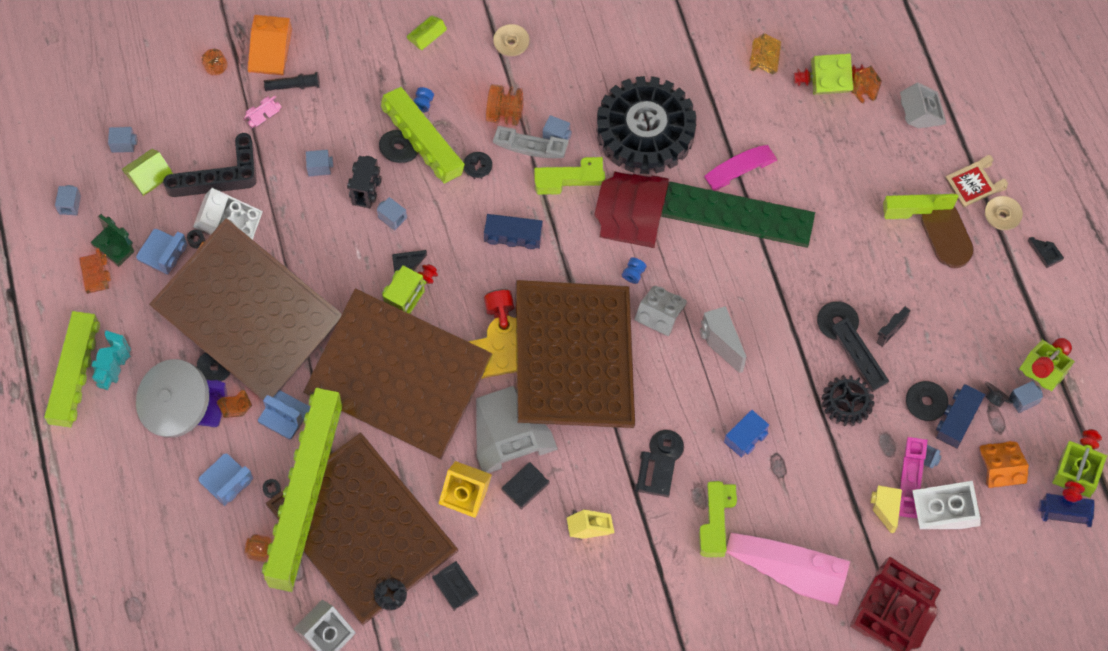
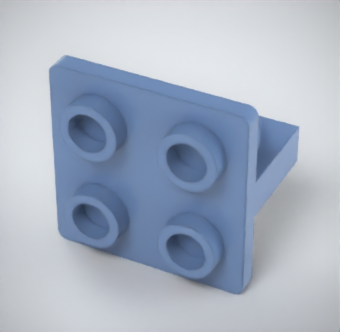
(283, 414)

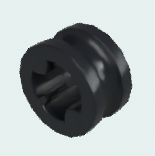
(192, 234)
(269, 482)

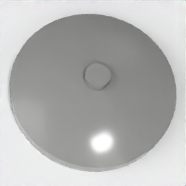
(172, 398)

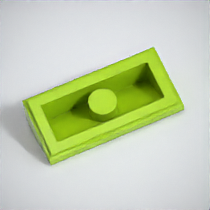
(427, 32)

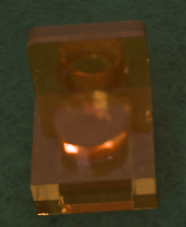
(234, 406)

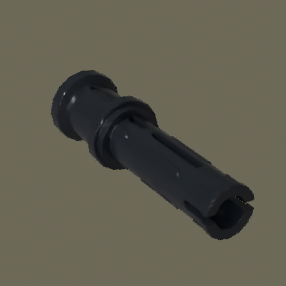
(301, 82)

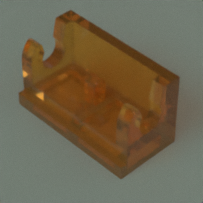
(866, 82)

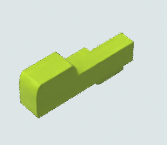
(552, 179)
(905, 205)
(712, 535)

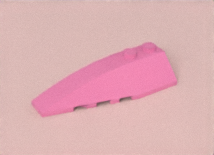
(796, 567)

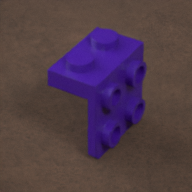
(213, 413)

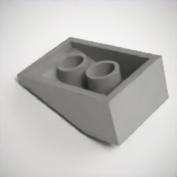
(722, 337)

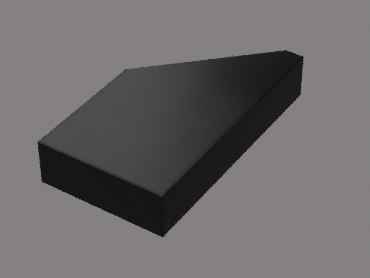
(1046, 251)
(408, 259)

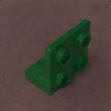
(113, 241)

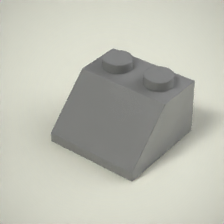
(922, 106)
(324, 628)

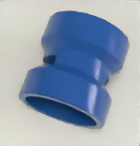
(423, 98)
(634, 270)

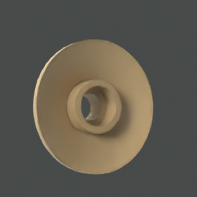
(508, 34)
(1006, 206)

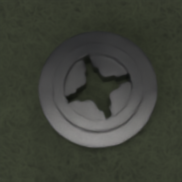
(474, 158)
(386, 602)

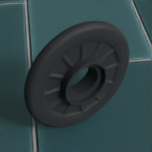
(393, 154)
(832, 310)
(931, 390)

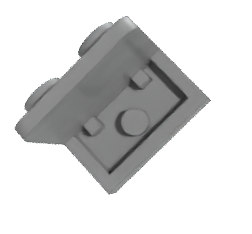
(660, 310)

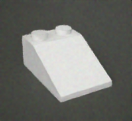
(947, 506)

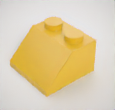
(464, 489)

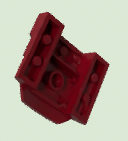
(631, 208)
(897, 607)

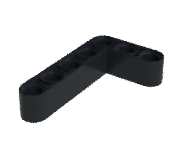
(219, 175)

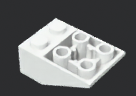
(218, 206)

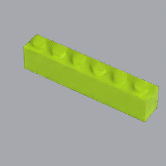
(422, 135)
(72, 369)

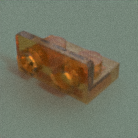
(94, 272)

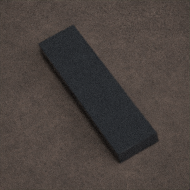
(859, 354)

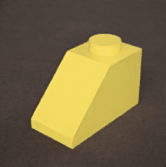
(887, 506)
(589, 524)

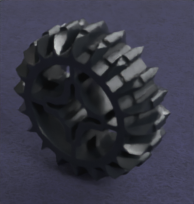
(861, 396)

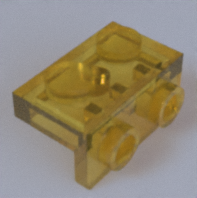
(765, 54)

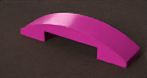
(739, 165)
(911, 475)

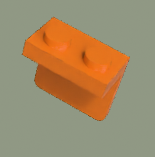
(1004, 464)

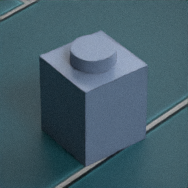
(556, 128)
(122, 139)
(319, 163)
(68, 200)
(391, 213)
(1026, 396)

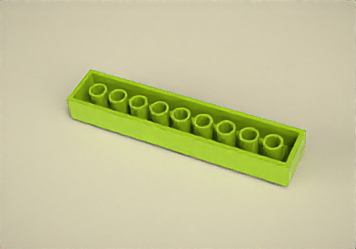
(303, 490)

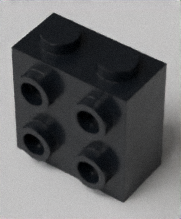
(364, 182)

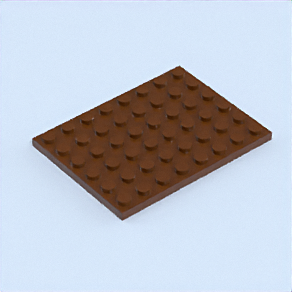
(246, 310)
(574, 354)
(399, 372)
(369, 529)

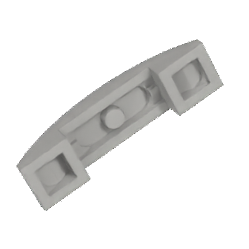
(530, 145)

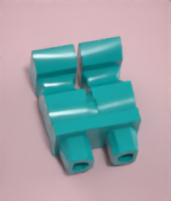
(109, 360)

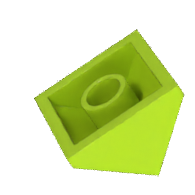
(147, 171)

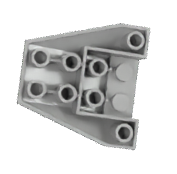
(501, 436)

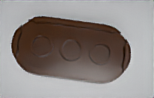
(948, 237)

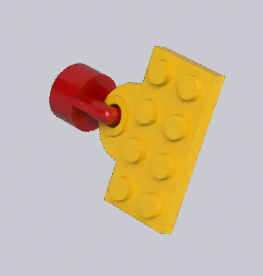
(500, 334)

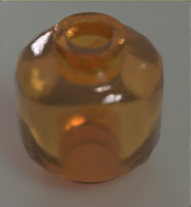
(214, 61)
(257, 547)

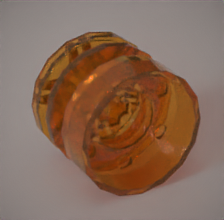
(504, 105)

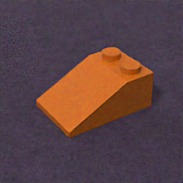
(269, 44)

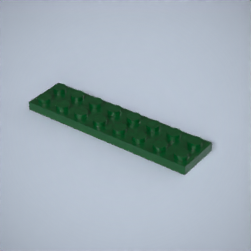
(738, 214)

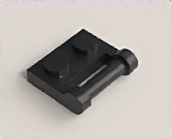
(661, 476)

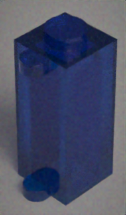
(1060, 509)

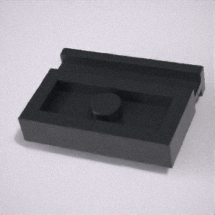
(893, 326)
(525, 485)
(455, 585)

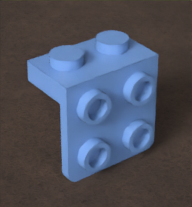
(162, 250)
(225, 479)

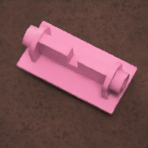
(267, 106)

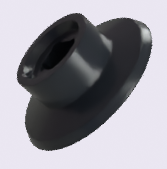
(204, 365)
(996, 396)
(677, 444)

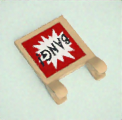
(973, 182)

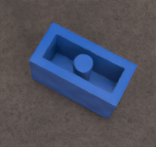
(746, 434)

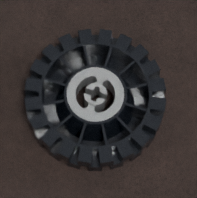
(628, 138)

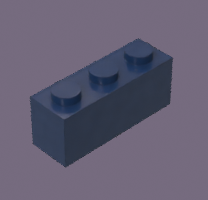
(513, 231)
(959, 415)

